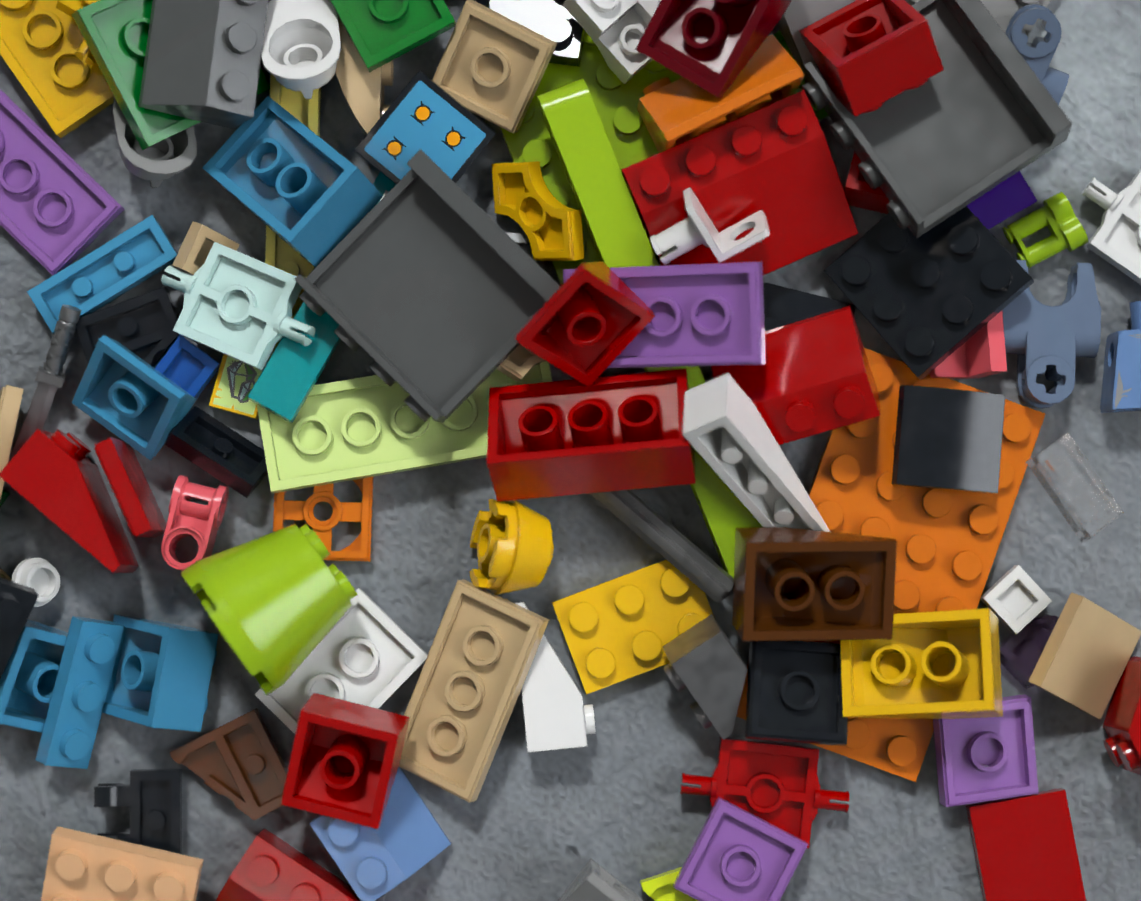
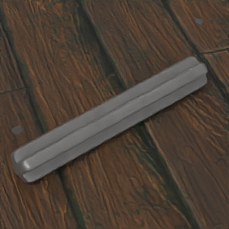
(668, 542)

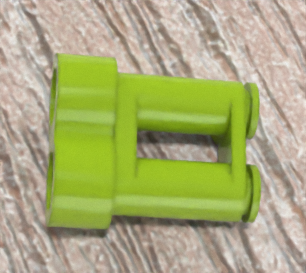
(1062, 223)

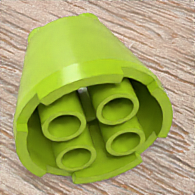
(272, 599)

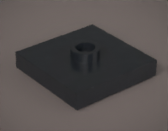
(795, 692)

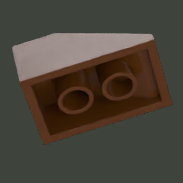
(812, 585)

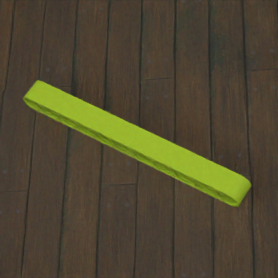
(624, 243)

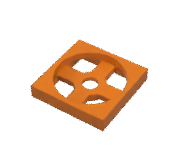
(342, 512)

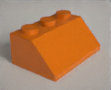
(685, 110)

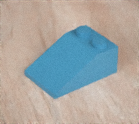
(293, 181)

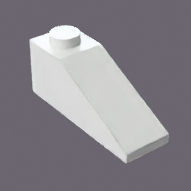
(553, 704)

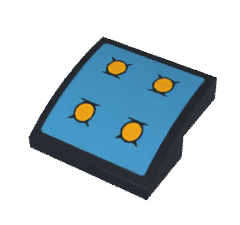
(429, 121)

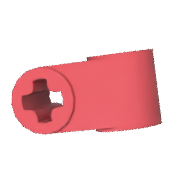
(193, 519)

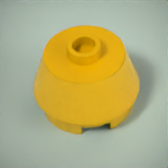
(511, 547)

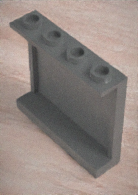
(957, 131)
(429, 290)

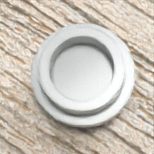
(40, 576)

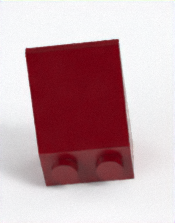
(709, 38)

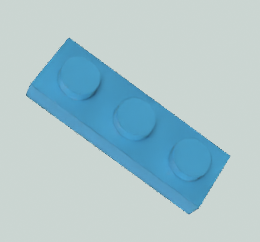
(106, 272)
(79, 693)

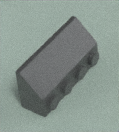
(204, 59)

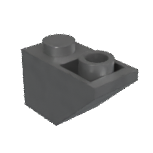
(711, 671)

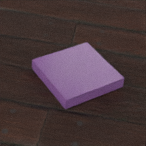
(987, 755)
(739, 858)

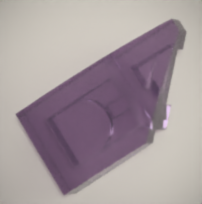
(1022, 650)

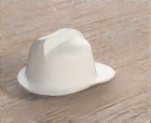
(301, 43)

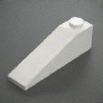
(746, 456)

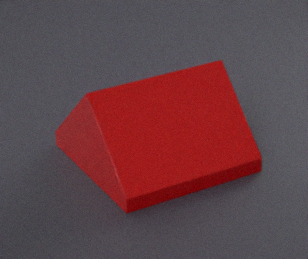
(586, 323)

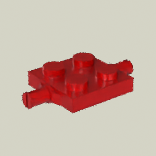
(769, 782)

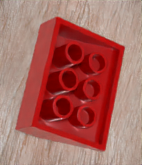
(754, 163)

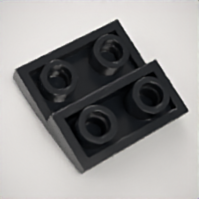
(948, 439)

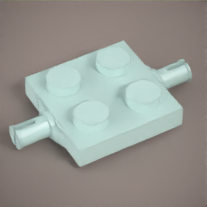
(238, 306)

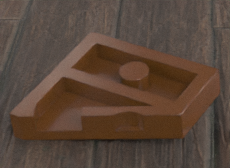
(239, 764)

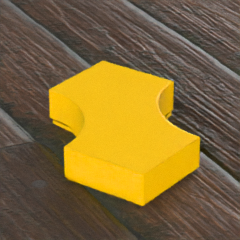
(550, 226)

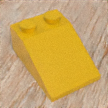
(928, 670)

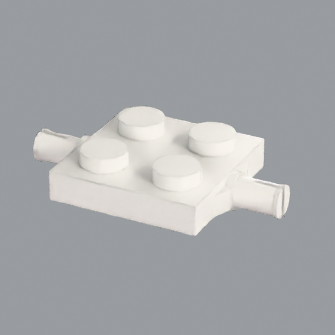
(1120, 229)

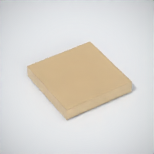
(493, 65)
(1085, 655)

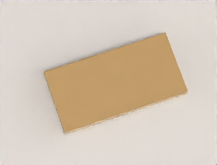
(469, 689)

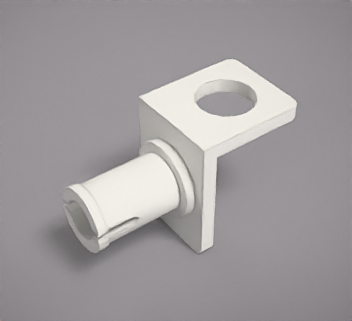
(699, 230)

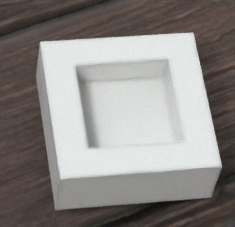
(1015, 599)

